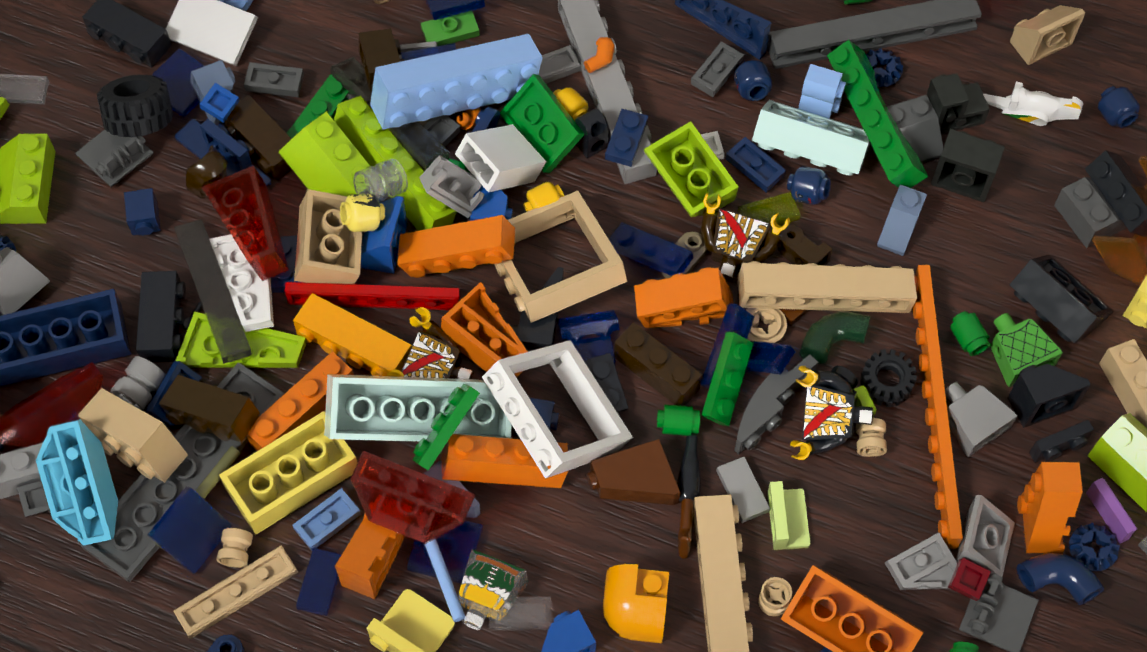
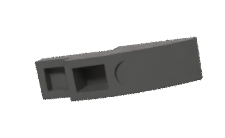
(767, 404)

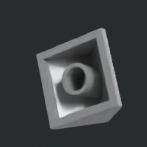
(986, 536)

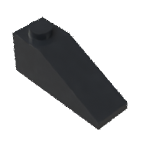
(540, 332)

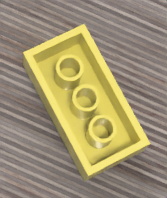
(288, 473)

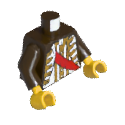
(738, 238)
(432, 353)

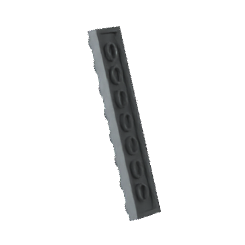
(150, 498)

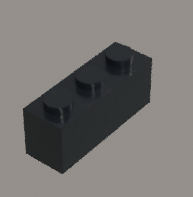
(127, 31)
(1121, 190)
(160, 316)

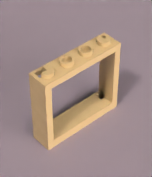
(577, 287)

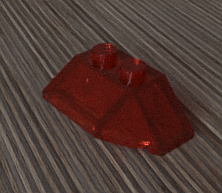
(52, 405)
(408, 499)

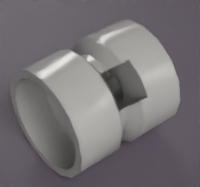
(140, 381)

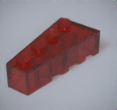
(249, 216)

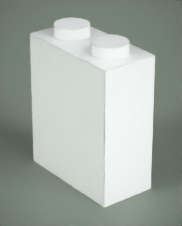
(500, 158)

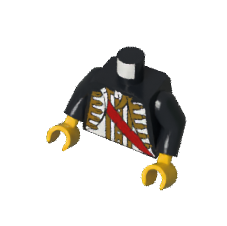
(828, 412)

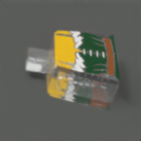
(489, 588)

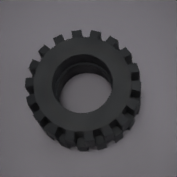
(135, 105)

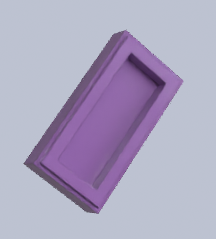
(1111, 510)

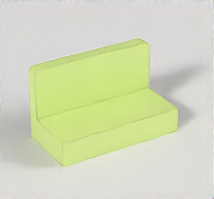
(788, 517)

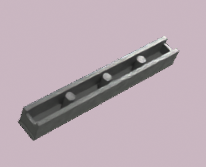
(872, 30)

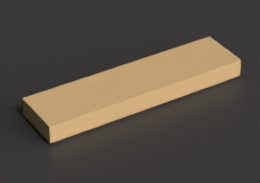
(235, 591)

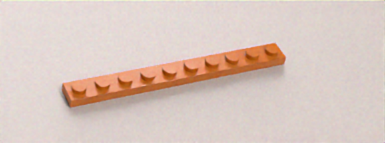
(936, 414)

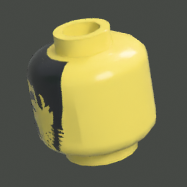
(362, 212)

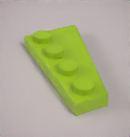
(267, 346)

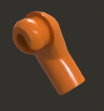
(603, 55)
(468, 119)

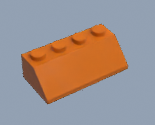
(847, 618)

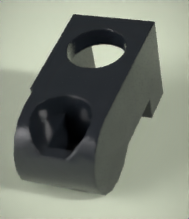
(595, 130)

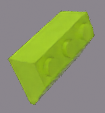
(324, 157)
(692, 169)
(26, 179)
(1124, 457)

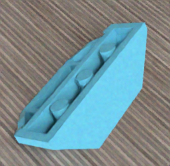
(78, 482)

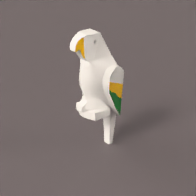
(1036, 106)

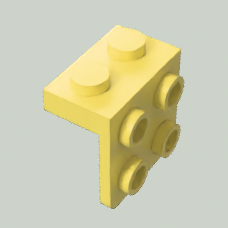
(411, 626)

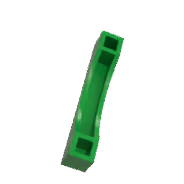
(887, 140)

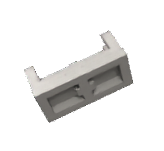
(452, 186)

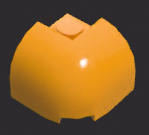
(636, 602)

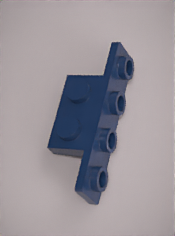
(200, 137)

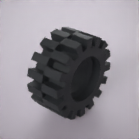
(896, 364)

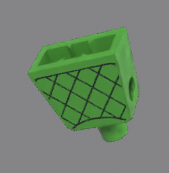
(1021, 346)

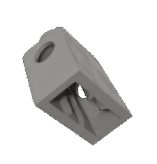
(17, 281)
(976, 417)

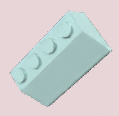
(811, 137)

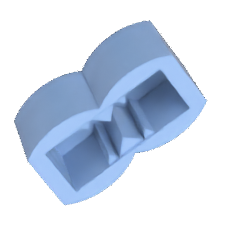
(822, 91)

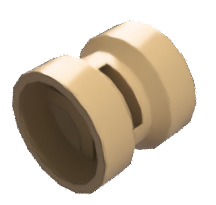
(871, 438)
(234, 548)
(777, 590)

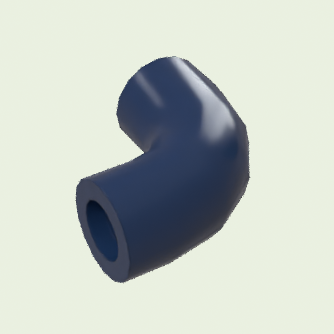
(1061, 570)

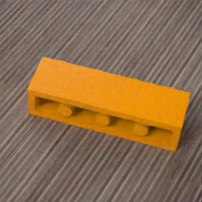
(350, 337)

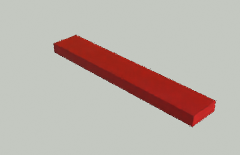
(374, 295)

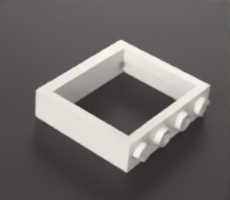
(583, 390)

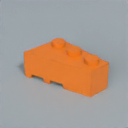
(683, 297)
(481, 330)
(1048, 503)
(368, 558)

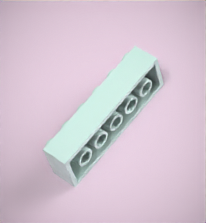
(404, 408)

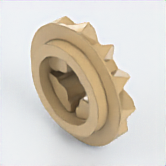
(769, 316)

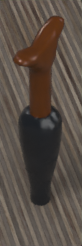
(689, 486)

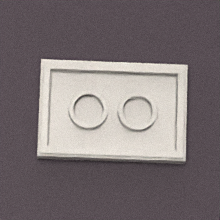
(211, 28)

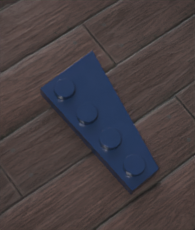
(731, 22)

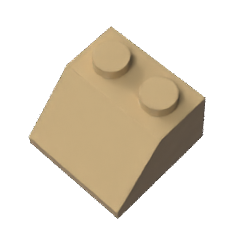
(1046, 32)

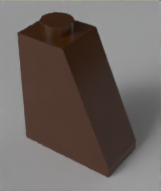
(635, 475)

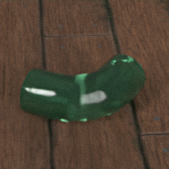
(831, 329)

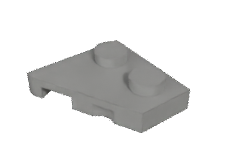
(923, 565)

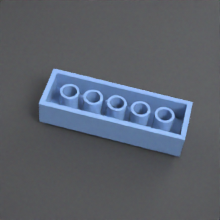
(453, 81)

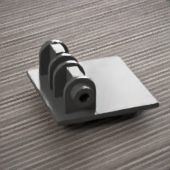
(114, 156)
(999, 615)

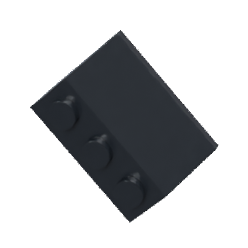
(1060, 298)

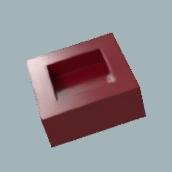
(969, 579)

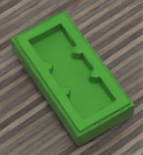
(451, 29)

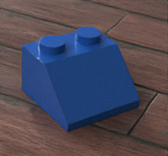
(381, 246)

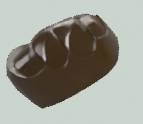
(205, 171)

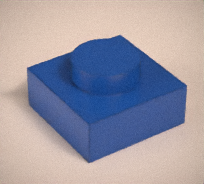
(219, 102)

